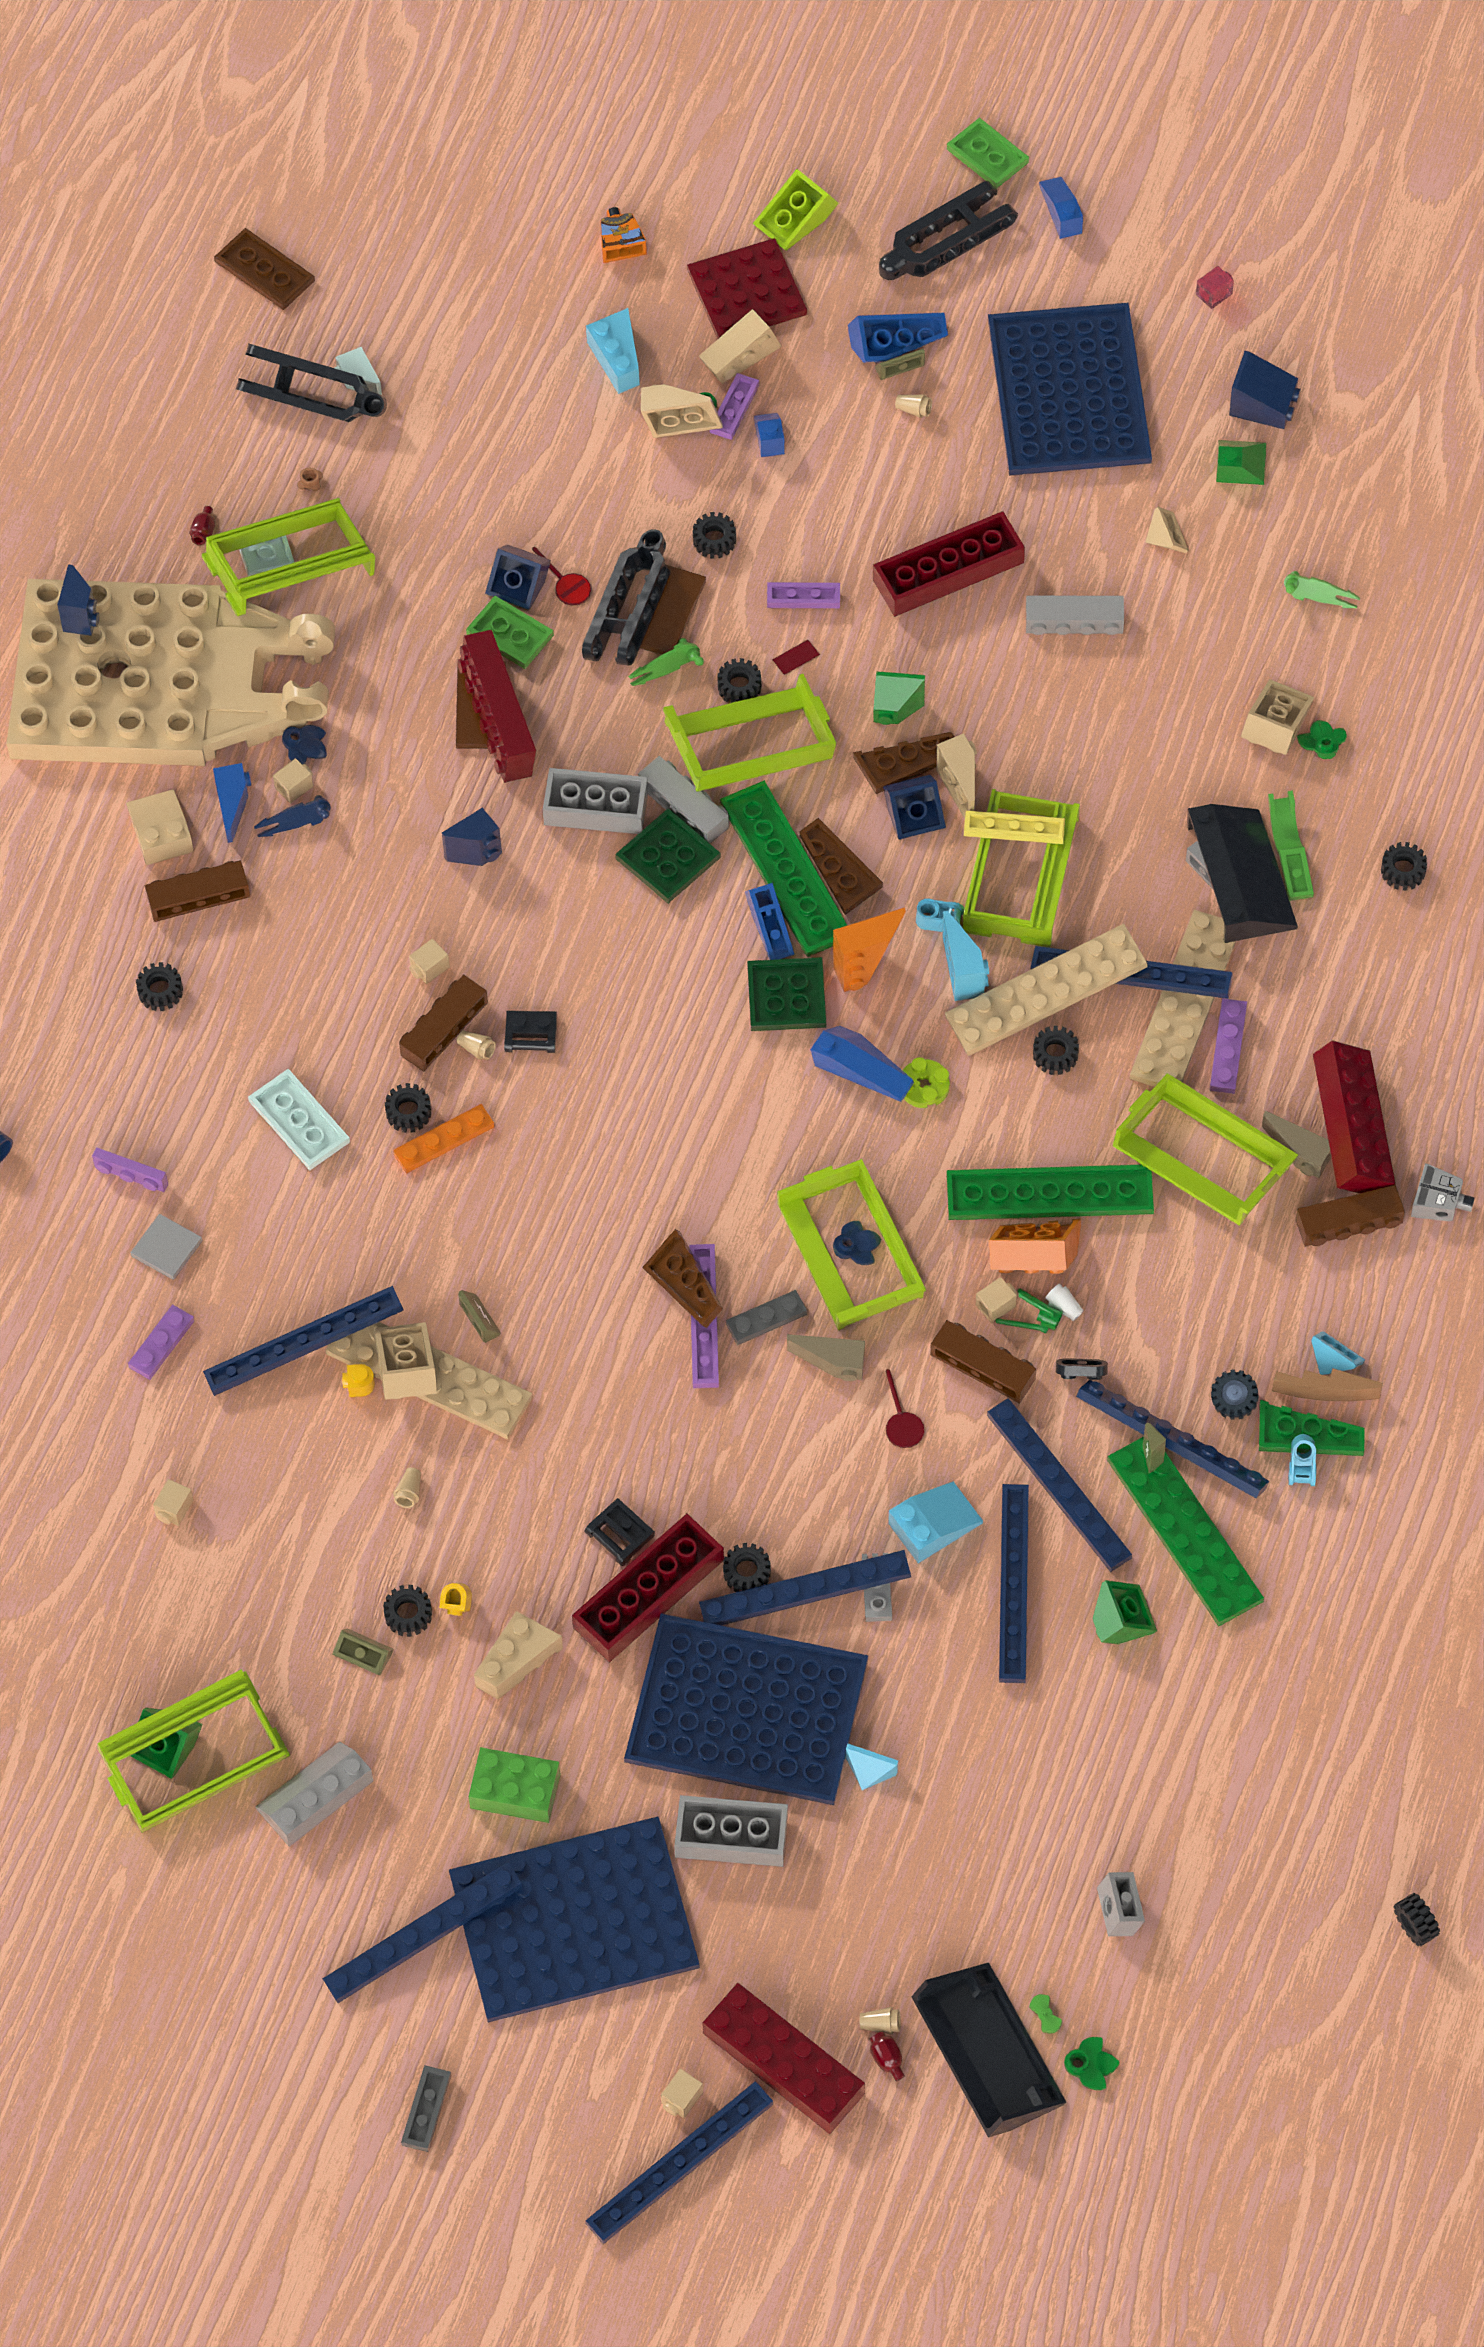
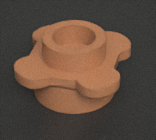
(310, 474)

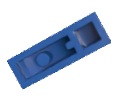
(1062, 207)
(232, 794)
(769, 921)

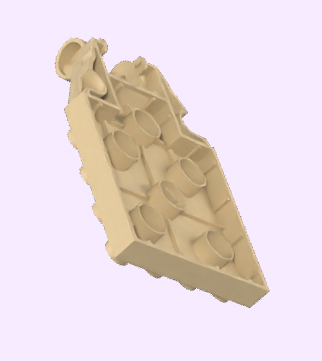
(186, 684)

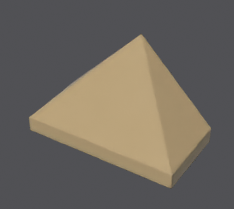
(1165, 531)

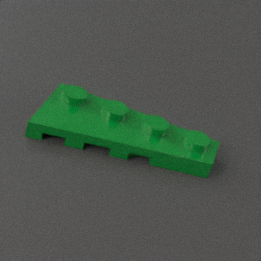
(1281, 1425)

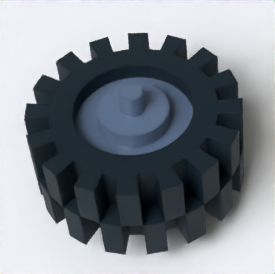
(1234, 1394)

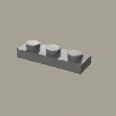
(766, 1317)
(426, 2108)

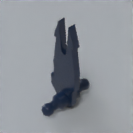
(297, 816)

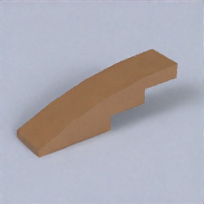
(1337, 1387)

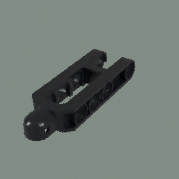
(962, 207)
(365, 403)
(633, 630)

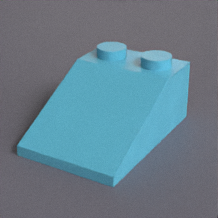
(964, 961)
(933, 1520)

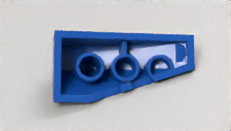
(889, 336)
(859, 1061)

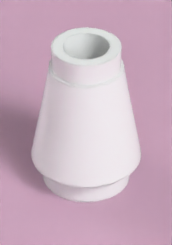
(1062, 1300)

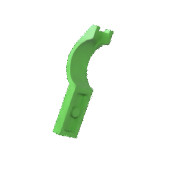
(1289, 847)

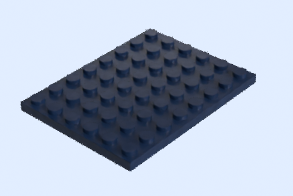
(1069, 389)
(746, 1709)
(585, 1923)

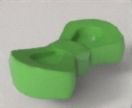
(1049, 2022)

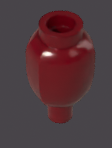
(202, 526)
(887, 2054)

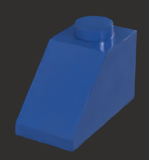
(769, 434)

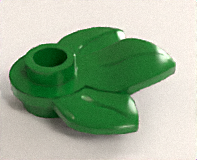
(1323, 739)
(1095, 2063)

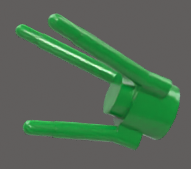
(1047, 1316)

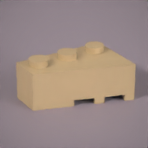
(740, 347)
(515, 1654)

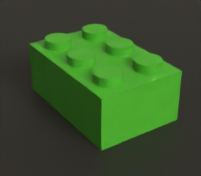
(514, 1785)

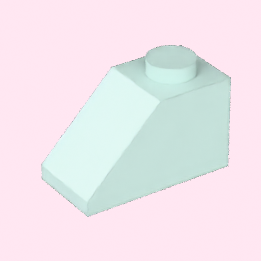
(358, 363)

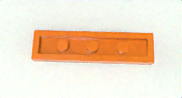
(443, 1138)

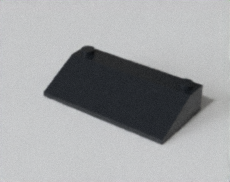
(1242, 871)
(987, 2048)

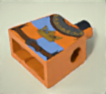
(621, 236)

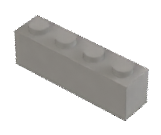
(1075, 615)
(679, 796)

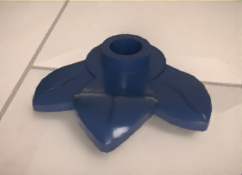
(308, 743)
(858, 1243)

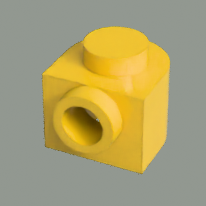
(358, 1380)
(456, 1598)

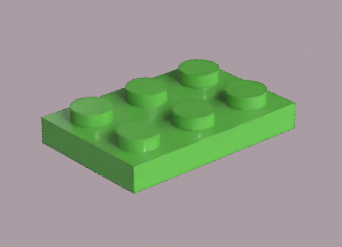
(987, 153)
(516, 633)

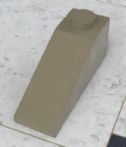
(1311, 1148)
(835, 1356)

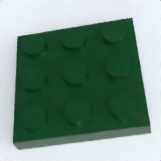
(668, 856)
(786, 994)

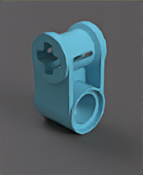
(935, 908)
(1302, 1466)

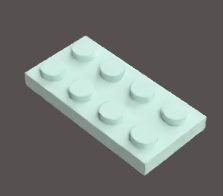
(299, 1119)

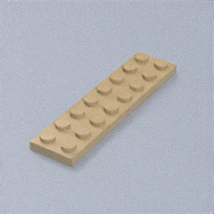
(1046, 989)
(1180, 1015)
(459, 1385)

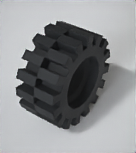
(714, 523)
(739, 669)
(1404, 853)
(159, 974)
(1055, 1063)
(408, 1120)
(742, 1554)
(412, 1624)
(1416, 1919)

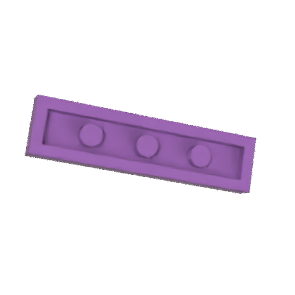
(1228, 1046)

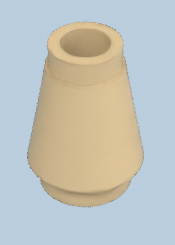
(914, 404)
(478, 1045)
(408, 1489)
(881, 2020)

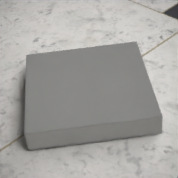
(166, 1246)

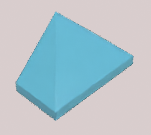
(1333, 1354)
(869, 1766)

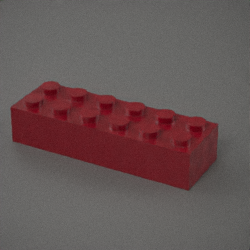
(948, 563)
(497, 706)
(1353, 1118)
(648, 1587)
(783, 2058)

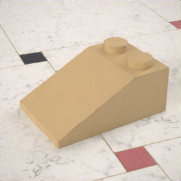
(677, 411)
(1277, 717)
(957, 770)
(160, 827)
(405, 1361)

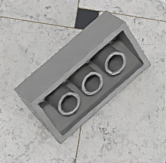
(315, 1792)

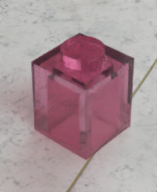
(1215, 287)

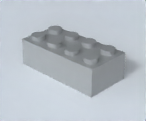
(595, 801)
(731, 1831)

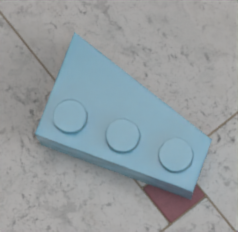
(615, 350)

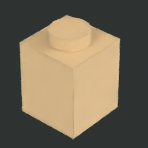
(293, 780)
(428, 961)
(996, 1299)
(173, 1503)
(681, 2094)

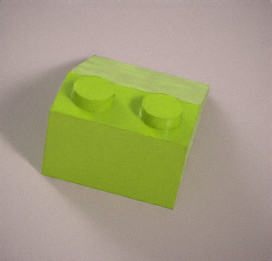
(795, 210)

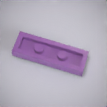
(735, 405)
(803, 595)
(130, 1170)
(161, 1342)

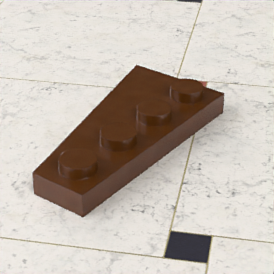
(899, 762)
(841, 869)
(683, 1279)

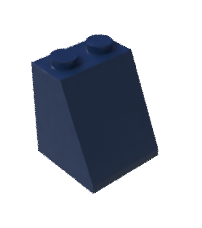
(1263, 392)

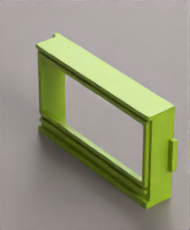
(289, 574)
(747, 711)
(1040, 927)
(1219, 1121)
(817, 1257)
(174, 1719)

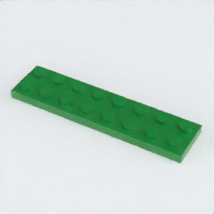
(786, 865)
(1049, 1192)
(1187, 1533)

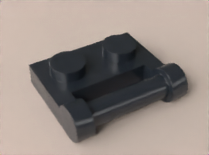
(530, 1025)
(625, 1525)

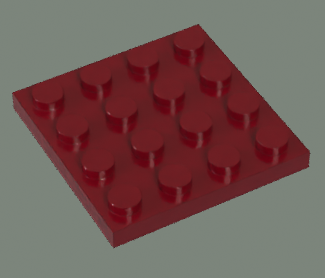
(744, 281)

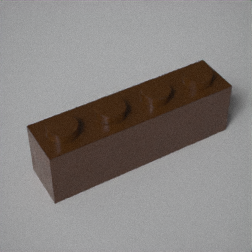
(197, 890)
(443, 1022)
(1350, 1216)
(983, 1361)

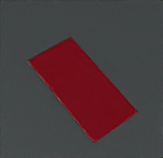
(796, 657)

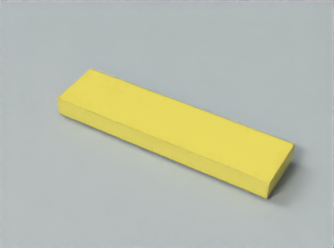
(1014, 827)

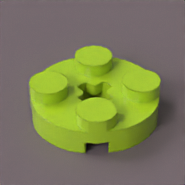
(938, 1078)

